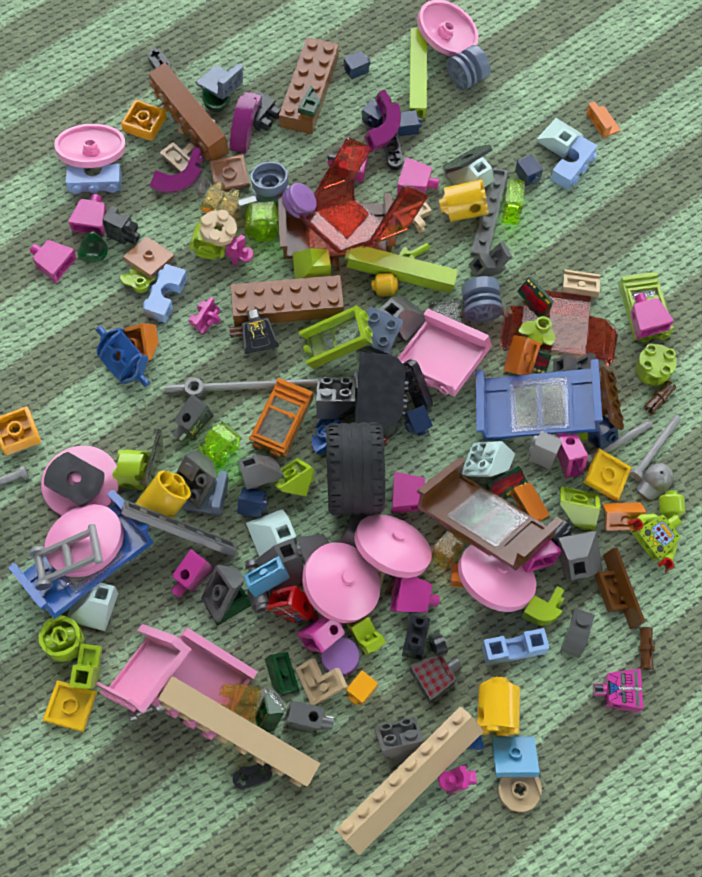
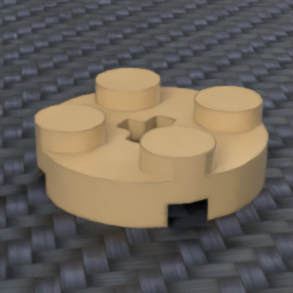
(213, 235)
(513, 800)

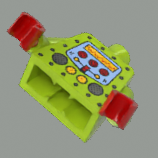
(657, 537)

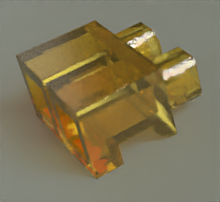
(216, 196)
(446, 548)
(244, 695)

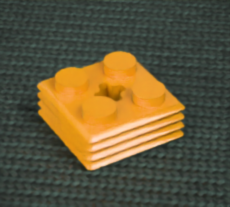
(143, 120)
(26, 436)

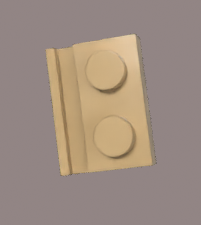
(581, 283)

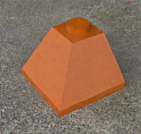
(143, 337)

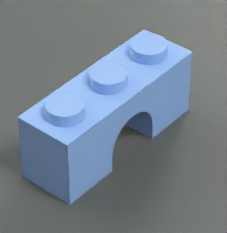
(568, 173)
(107, 180)
(168, 280)
(503, 650)

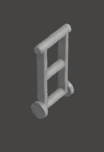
(44, 581)

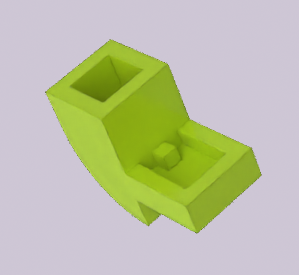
(544, 613)
(365, 635)
(87, 670)

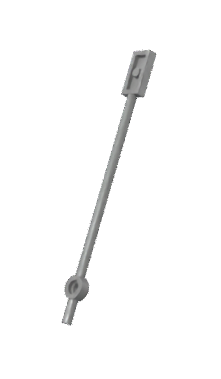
(195, 382)

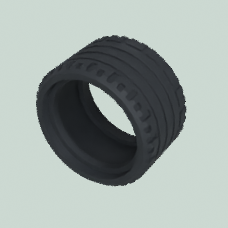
(355, 468)

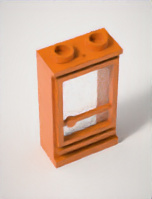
(281, 418)

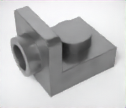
(243, 205)

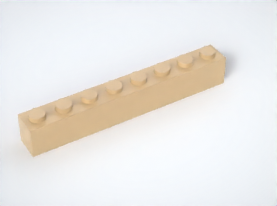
(239, 731)
(409, 780)

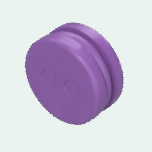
(299, 200)
(341, 655)

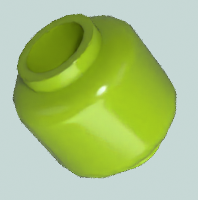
(671, 504)

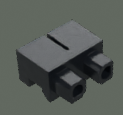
(264, 112)
(120, 227)
(416, 637)

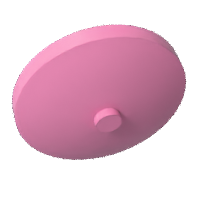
(446, 27)
(90, 145)
(94, 457)
(77, 520)
(392, 546)
(495, 582)
(341, 583)

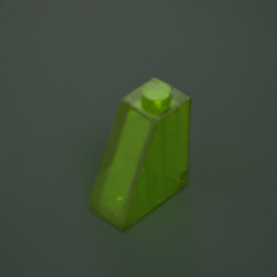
(513, 201)

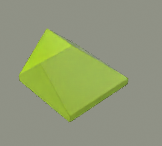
(311, 263)
(296, 478)

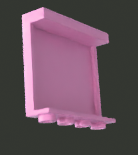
(446, 352)
(146, 670)
(205, 671)

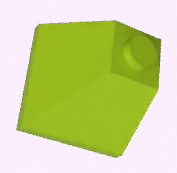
(581, 507)

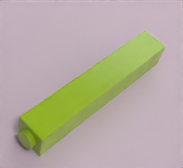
(418, 73)
(405, 268)

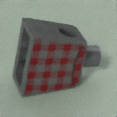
(435, 675)

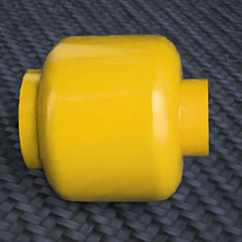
(385, 284)

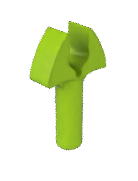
(405, 252)

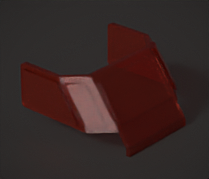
(345, 221)
(573, 326)

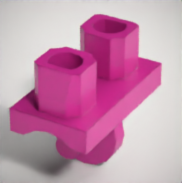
(238, 251)
(207, 316)
(457, 779)

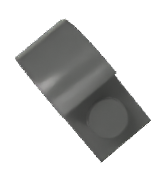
(492, 263)
(568, 363)
(577, 633)

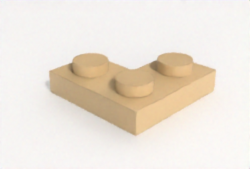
(319, 686)

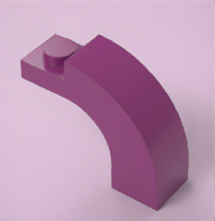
(391, 115)
(242, 122)
(179, 182)

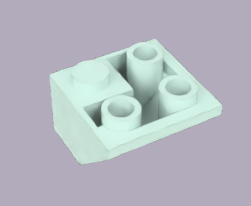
(559, 137)
(475, 171)
(488, 459)
(271, 531)
(95, 607)

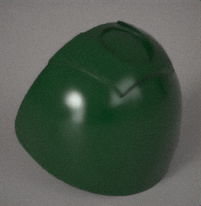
(213, 102)
(92, 248)

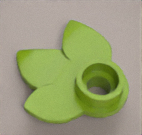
(137, 280)
(534, 331)

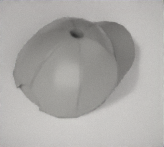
(654, 483)

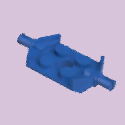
(132, 362)

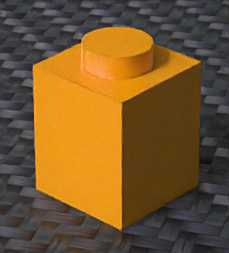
(361, 689)

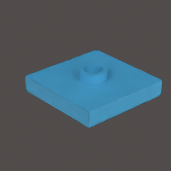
(515, 757)

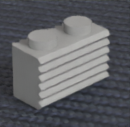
(544, 449)

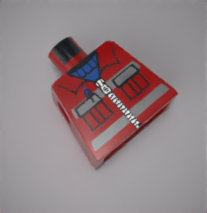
(291, 605)

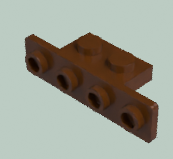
(609, 399)
(617, 589)

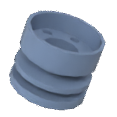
(468, 67)
(268, 181)
(482, 299)

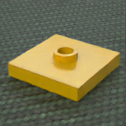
(607, 474)
(70, 706)

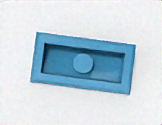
(266, 576)

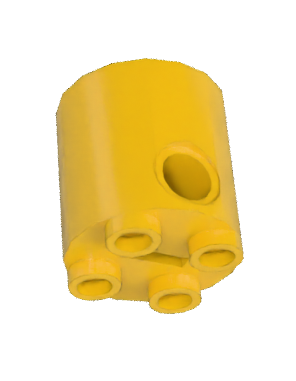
(464, 201)
(165, 494)
(499, 707)

